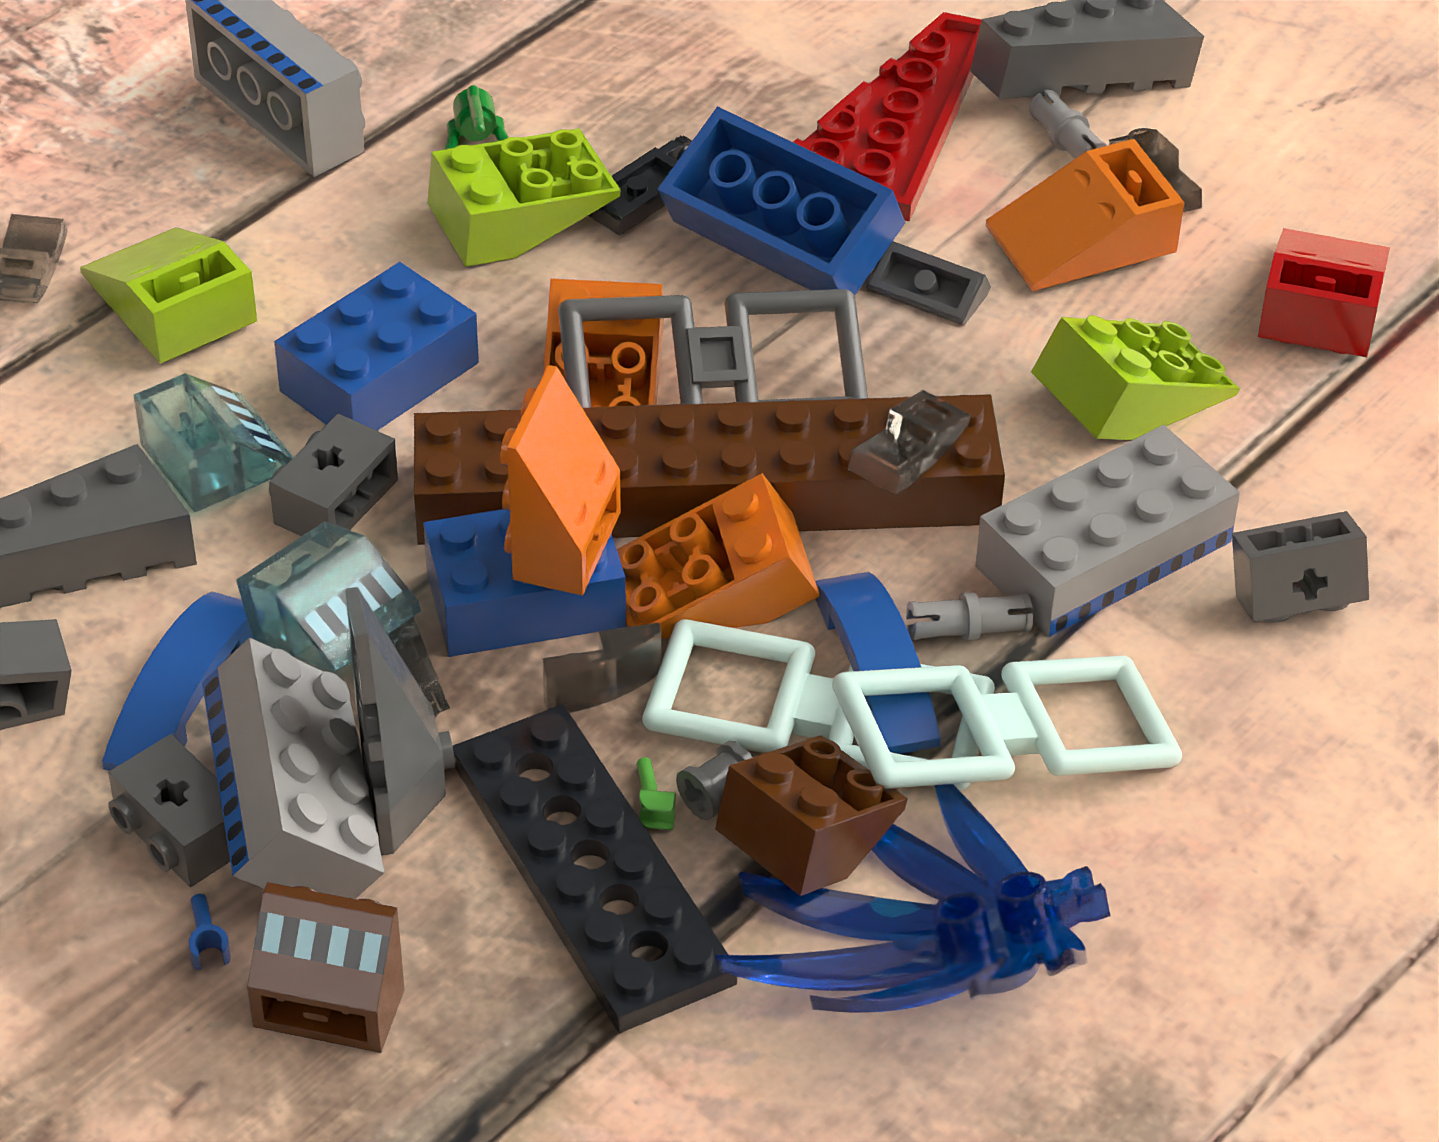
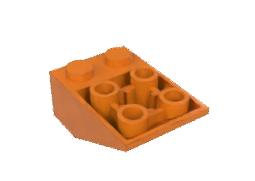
(1090, 218)
(620, 354)
(557, 489)
(720, 563)

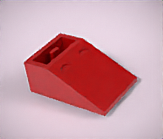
(1323, 292)

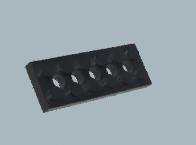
(573, 895)

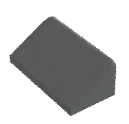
(929, 283)

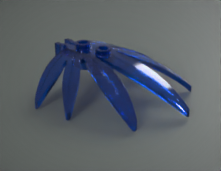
(978, 938)

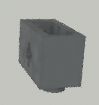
(334, 477)
(1300, 567)
(172, 808)

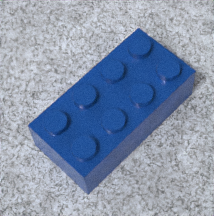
(781, 204)

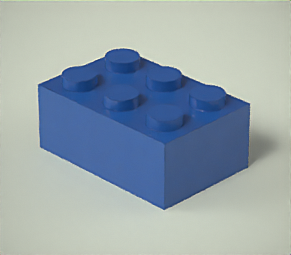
(378, 350)
(489, 610)

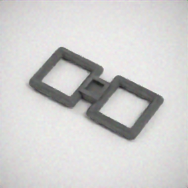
(713, 354)

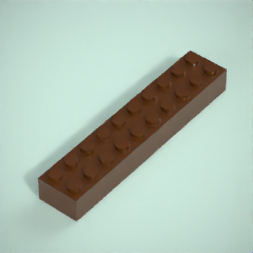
(694, 452)

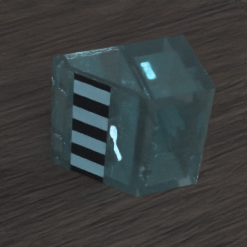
(206, 439)
(300, 598)

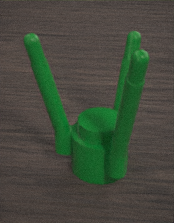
(474, 118)

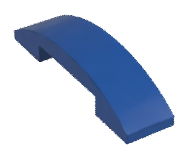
(879, 640)
(174, 674)

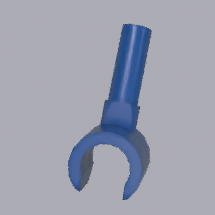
(206, 934)

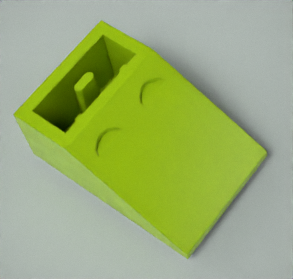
(515, 192)
(176, 290)
(1129, 375)

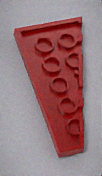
(904, 115)

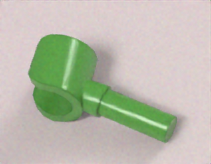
(656, 807)

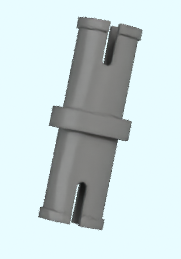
(1066, 127)
(969, 616)

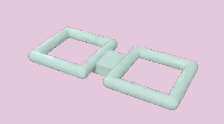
(802, 706)
(1005, 722)

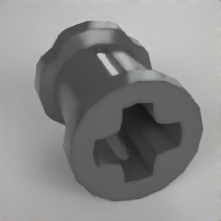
(704, 786)

